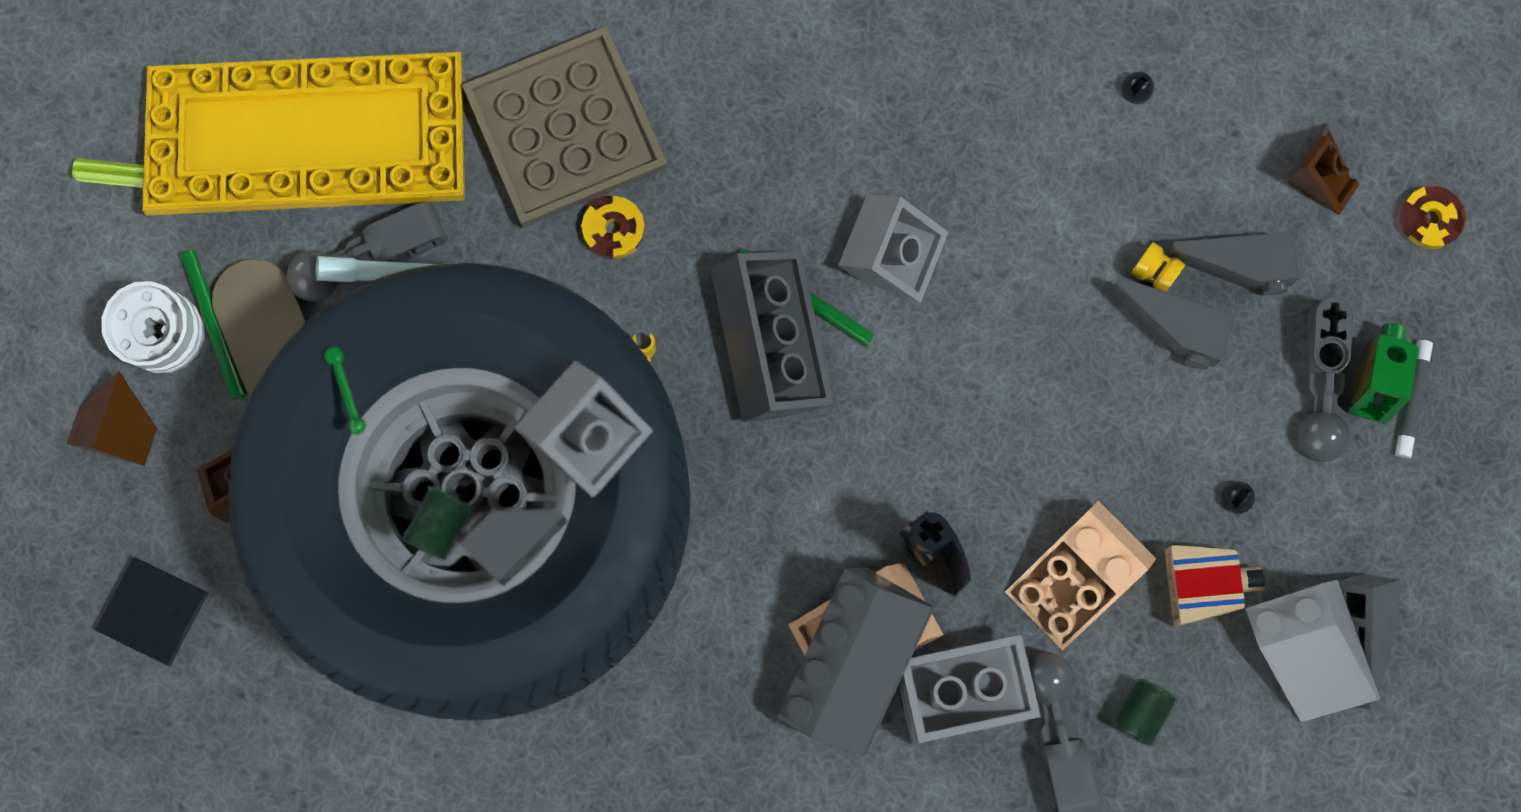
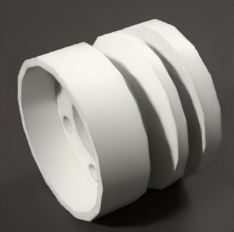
(130, 327)

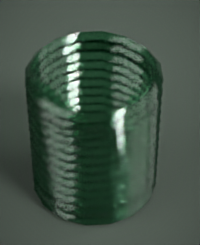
(437, 524)
(1145, 711)

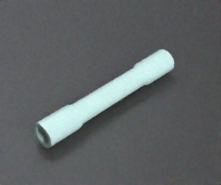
(351, 270)

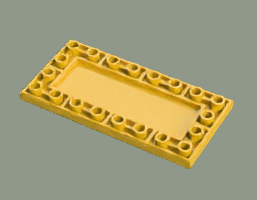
(304, 133)

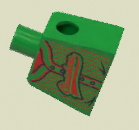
(1384, 368)

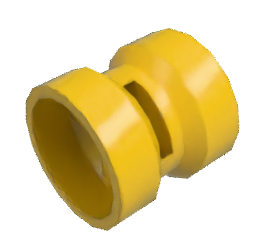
(1157, 268)

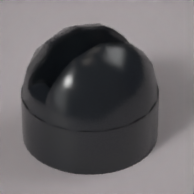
(1145, 91)
(1232, 491)

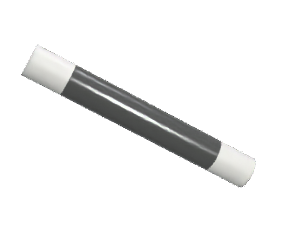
(1412, 408)

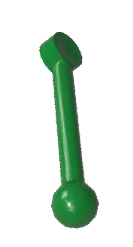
(335, 357)

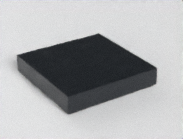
(151, 611)

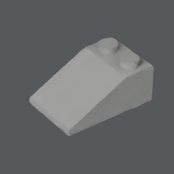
(1314, 650)
(968, 690)

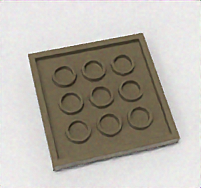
(564, 126)

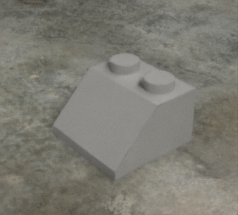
(893, 246)
(584, 428)

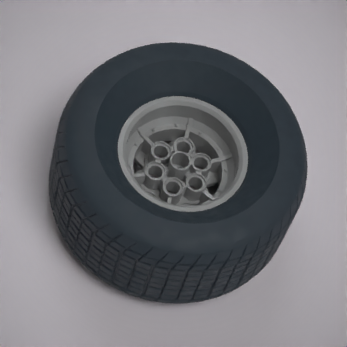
(321, 503)

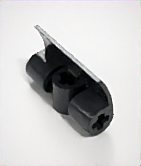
(929, 538)

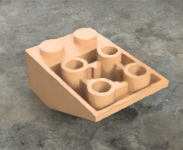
(1080, 575)

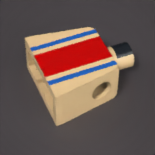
(1207, 582)

